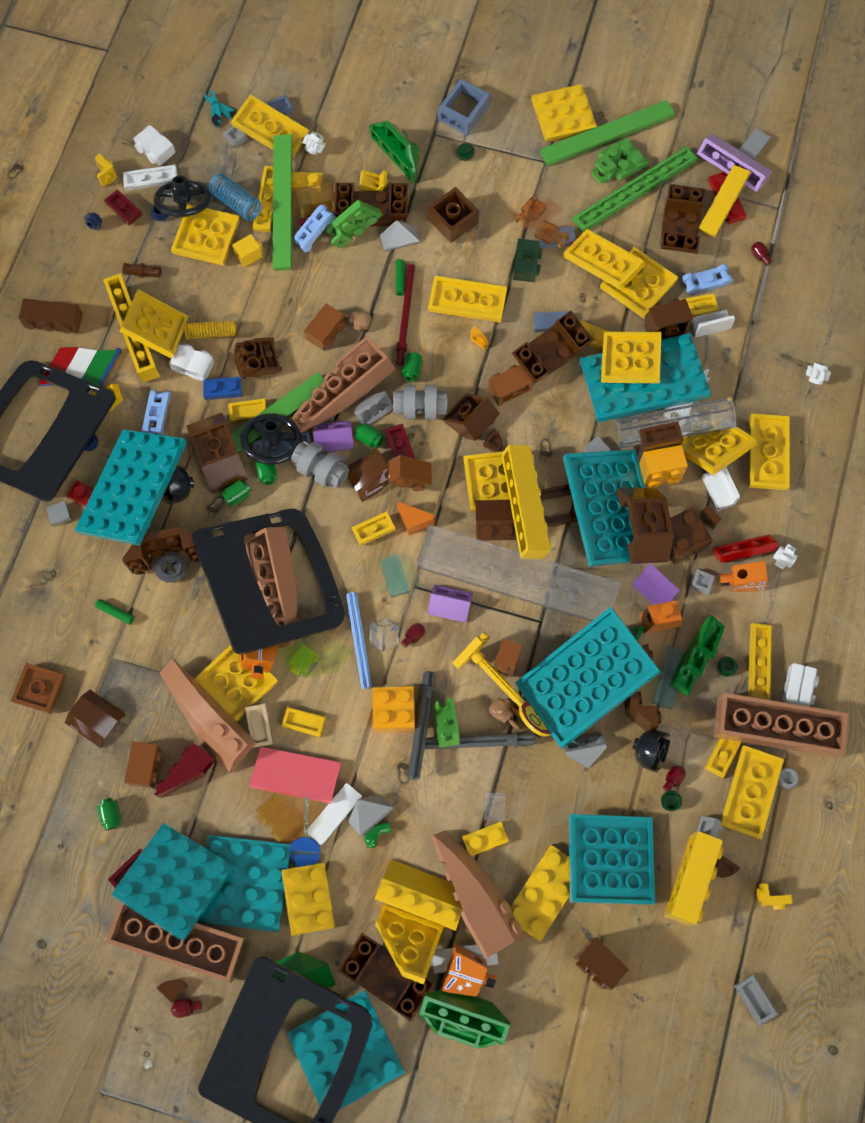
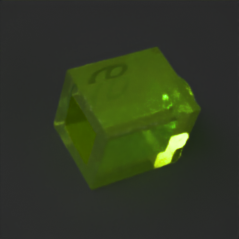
(303, 661)

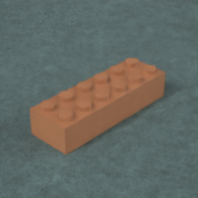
(781, 725)
(203, 951)

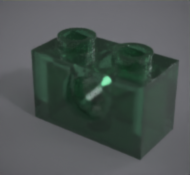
(526, 270)

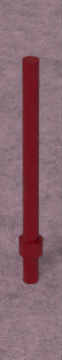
(401, 346)

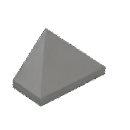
(399, 236)
(373, 407)
(586, 749)
(368, 813)

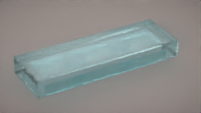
(666, 693)

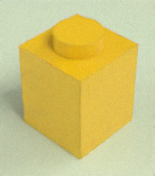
(248, 250)

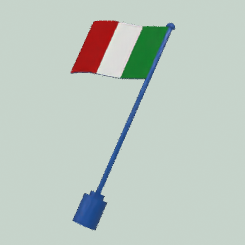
(84, 363)

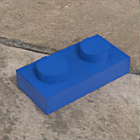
(222, 388)

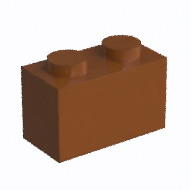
(325, 327)
(510, 384)
(410, 473)
(507, 658)
(143, 765)

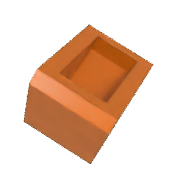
(414, 518)

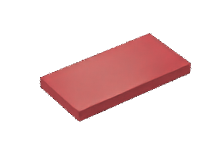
(295, 775)

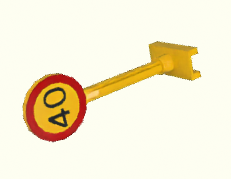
(526, 711)

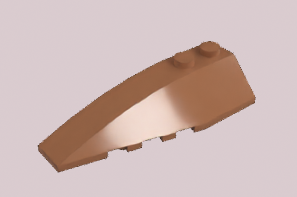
(349, 381)
(274, 573)
(208, 720)
(483, 906)

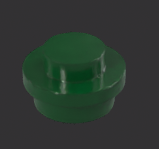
(465, 152)
(727, 666)
(671, 800)

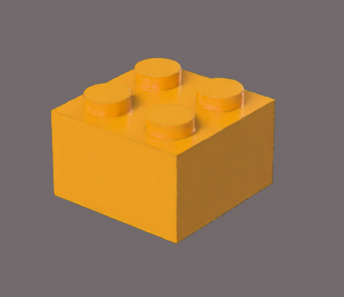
(663, 466)
(393, 709)

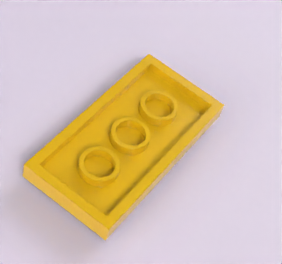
(264, 122)
(604, 259)
(467, 299)
(771, 456)
(751, 792)
(543, 894)

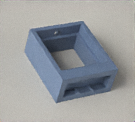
(457, 120)

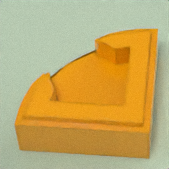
(478, 338)

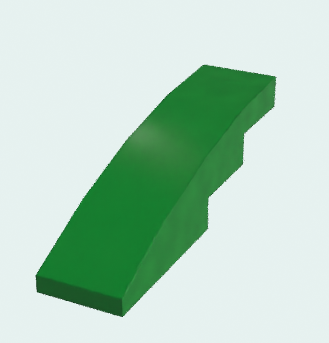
(697, 654)

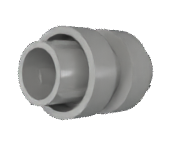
(420, 402)
(311, 460)

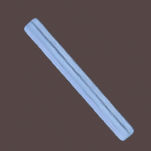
(359, 641)

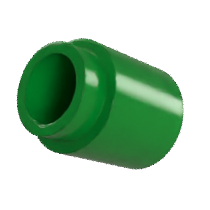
(412, 367)
(369, 435)
(266, 473)
(236, 493)
(109, 814)

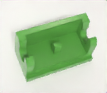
(446, 724)

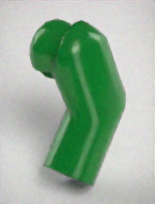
(374, 833)

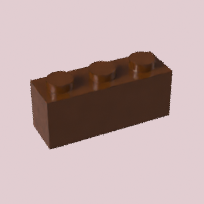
(50, 316)

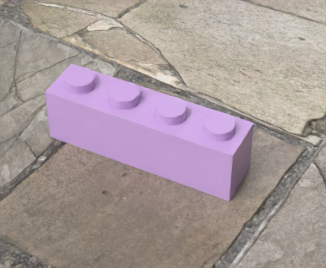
(725, 156)

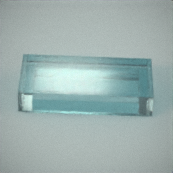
(394, 576)

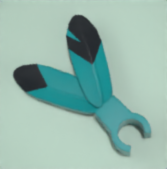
(218, 109)

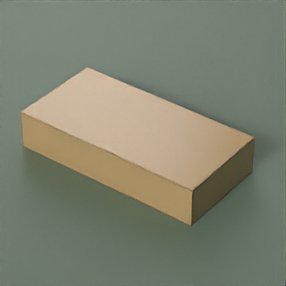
(259, 724)

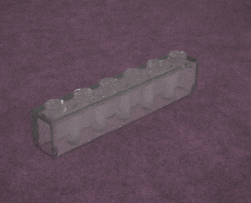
(692, 420)

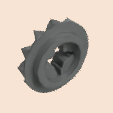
(170, 558)

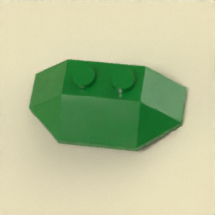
(397, 147)
(308, 967)
(465, 1019)

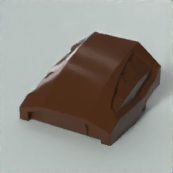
(256, 357)
(369, 474)
(93, 717)

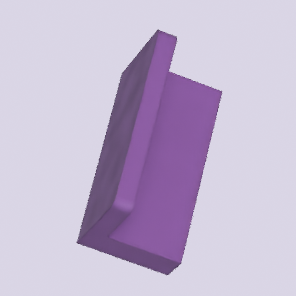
(334, 435)
(655, 586)
(450, 603)

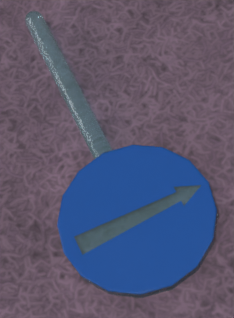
(304, 850)

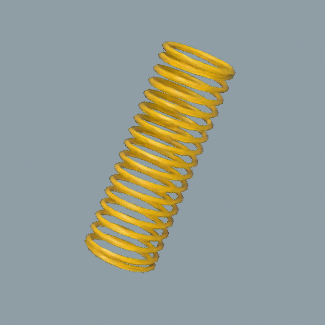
(199, 329)

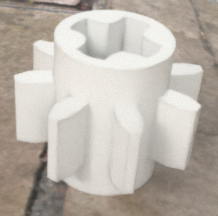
(314, 143)
(818, 373)
(785, 556)

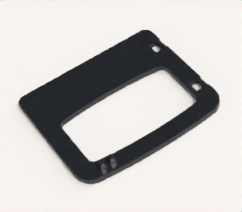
(67, 436)
(237, 593)
(252, 1030)

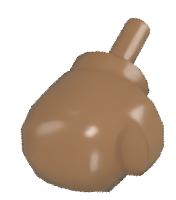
(359, 320)
(501, 711)

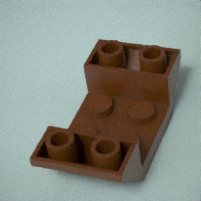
(391, 203)
(682, 218)
(553, 347)
(216, 452)
(649, 524)
(156, 543)
(644, 716)
(376, 971)

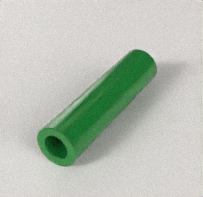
(400, 277)
(114, 611)

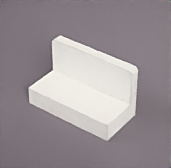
(712, 323)
(721, 489)

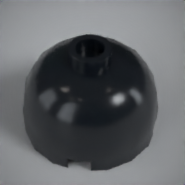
(179, 486)
(651, 749)

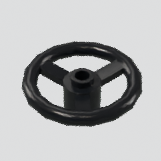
(181, 194)
(271, 437)

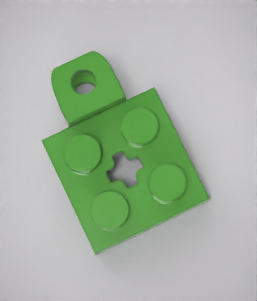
(611, 164)
(352, 222)

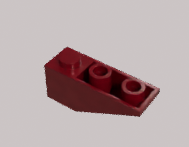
(189, 769)

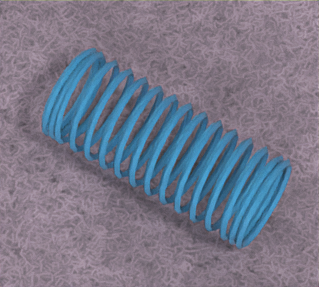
(249, 202)

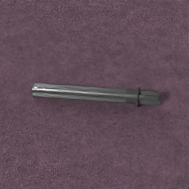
(427, 690)
(486, 741)

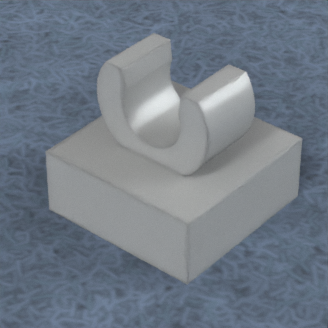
(710, 826)

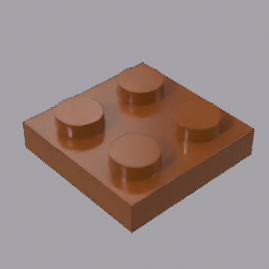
(38, 688)

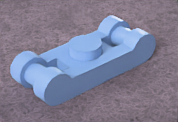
(313, 227)
(707, 280)
(156, 412)

